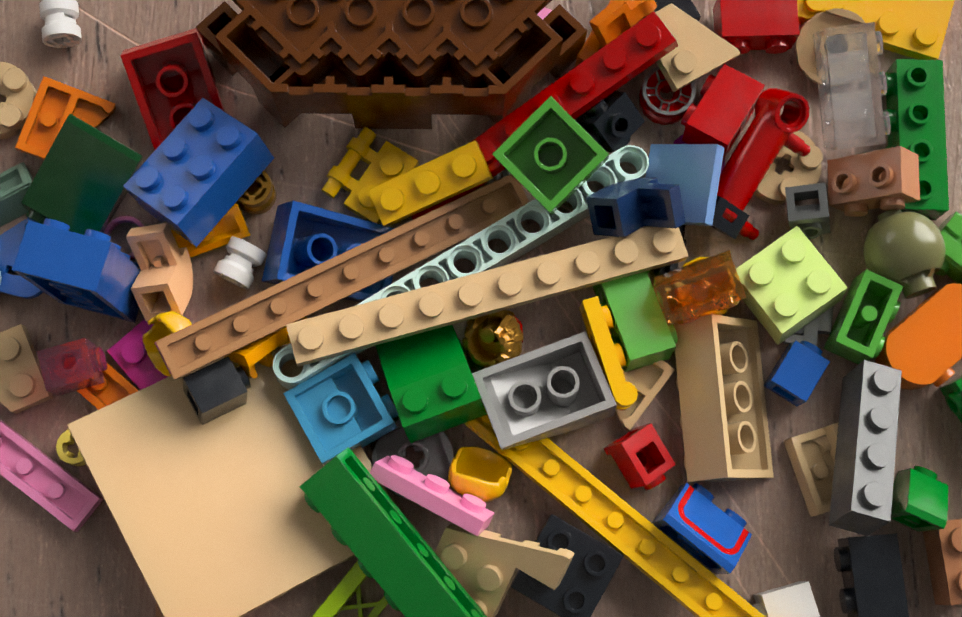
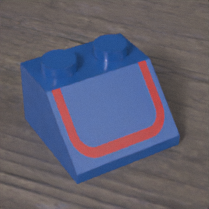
(703, 528)

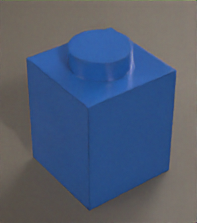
(797, 372)

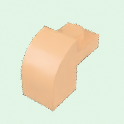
(165, 271)

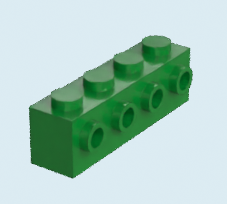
(918, 124)

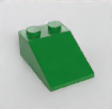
(430, 382)

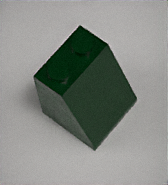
(81, 178)

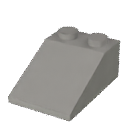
(545, 392)

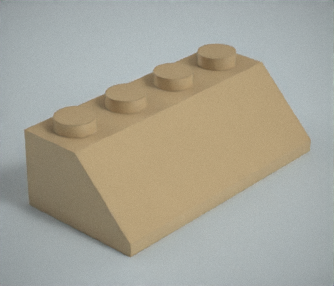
(722, 400)

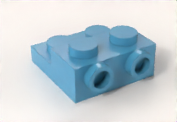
(342, 408)

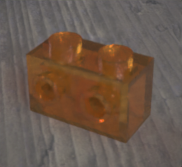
(699, 288)

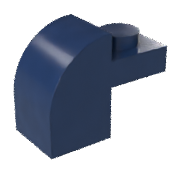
(635, 204)

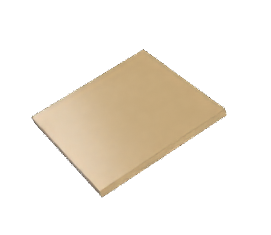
(216, 503)

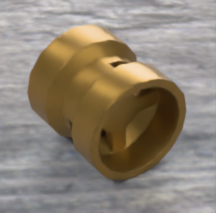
(259, 198)

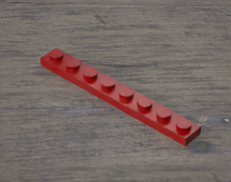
(583, 85)

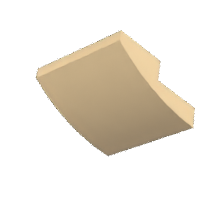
(813, 464)

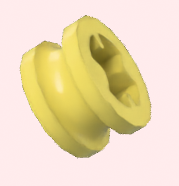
(61, 447)

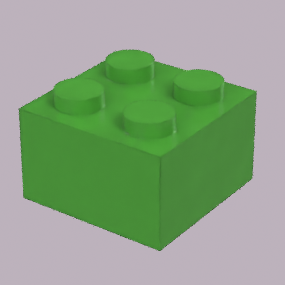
(551, 155)

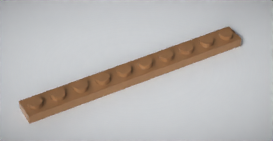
(338, 278)

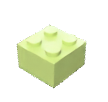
(789, 285)

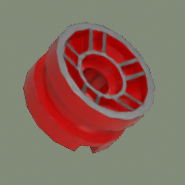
(659, 109)

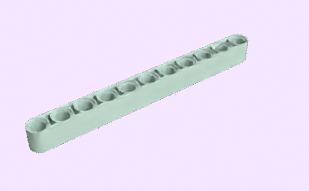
(478, 252)

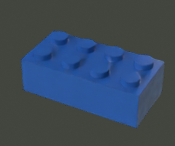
(78, 268)

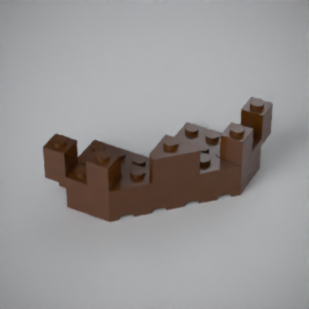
(392, 58)

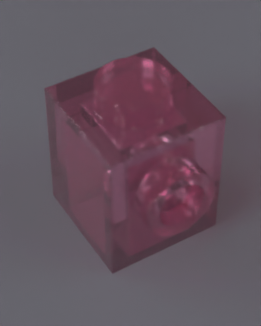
(72, 366)

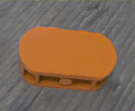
(927, 340)

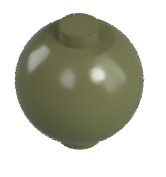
(905, 250)

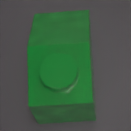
(919, 500)

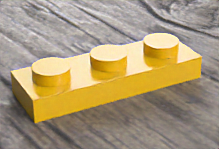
(430, 184)

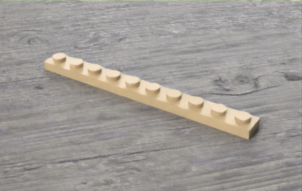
(483, 293)

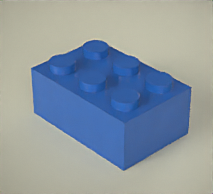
(199, 171)

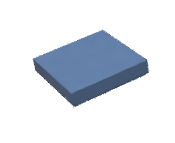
(697, 173)

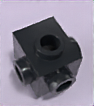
(612, 121)

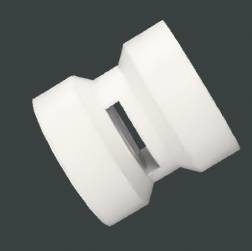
(60, 23)
(238, 265)

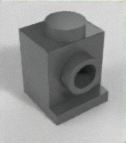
(812, 218)

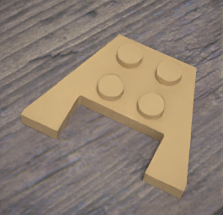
(489, 564)

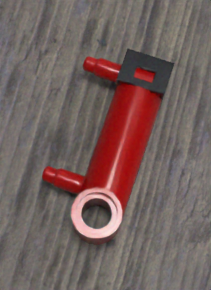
(755, 156)

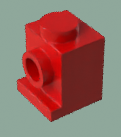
(641, 457)

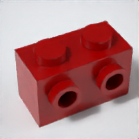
(757, 24)
(723, 110)

